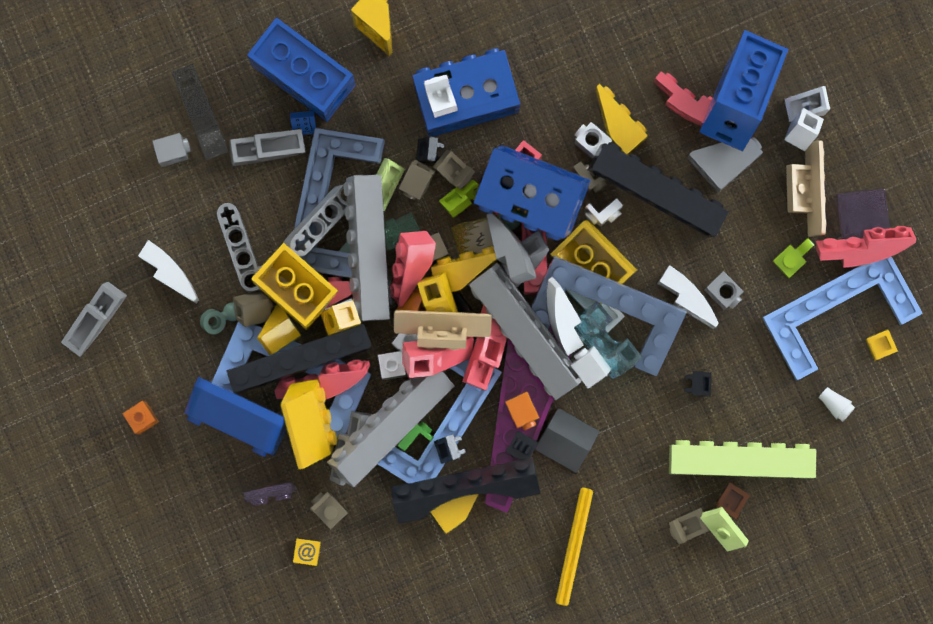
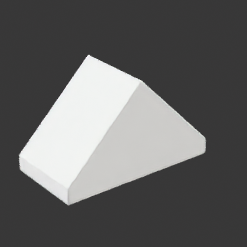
(813, 101)

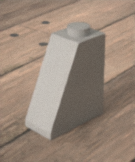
(723, 163)

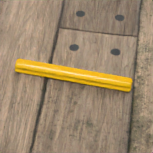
(574, 546)

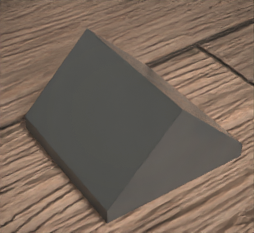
(567, 440)

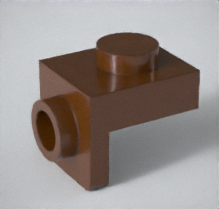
(732, 500)

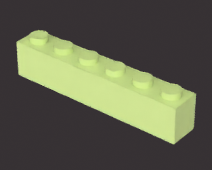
(742, 461)

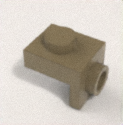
(453, 169)
(688, 526)

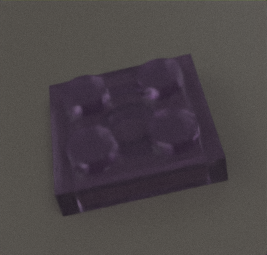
(862, 212)
(261, 496)

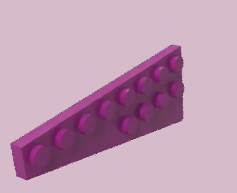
(516, 381)

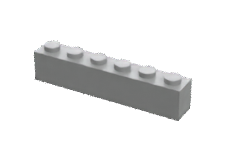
(367, 247)
(525, 331)
(388, 426)

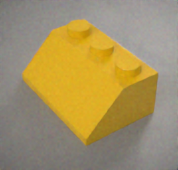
(373, 21)
(594, 252)
(294, 286)
(308, 422)

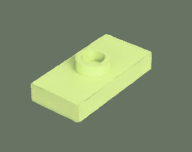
(390, 176)
(724, 529)

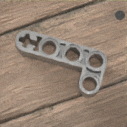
(321, 221)
(239, 248)

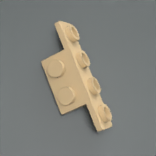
(807, 189)
(442, 328)

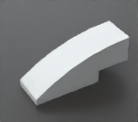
(168, 271)
(688, 297)
(562, 318)

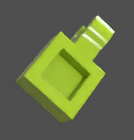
(459, 200)
(791, 259)

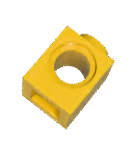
(340, 317)

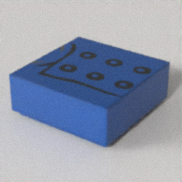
(303, 121)

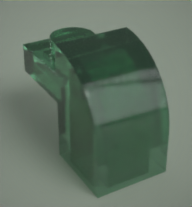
(394, 228)

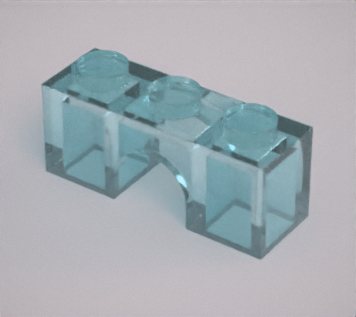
(592, 331)

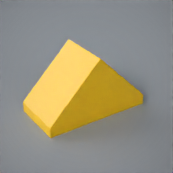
(277, 331)

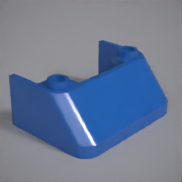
(236, 417)

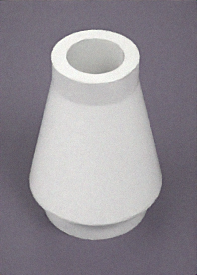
(837, 404)

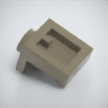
(595, 185)
(328, 509)

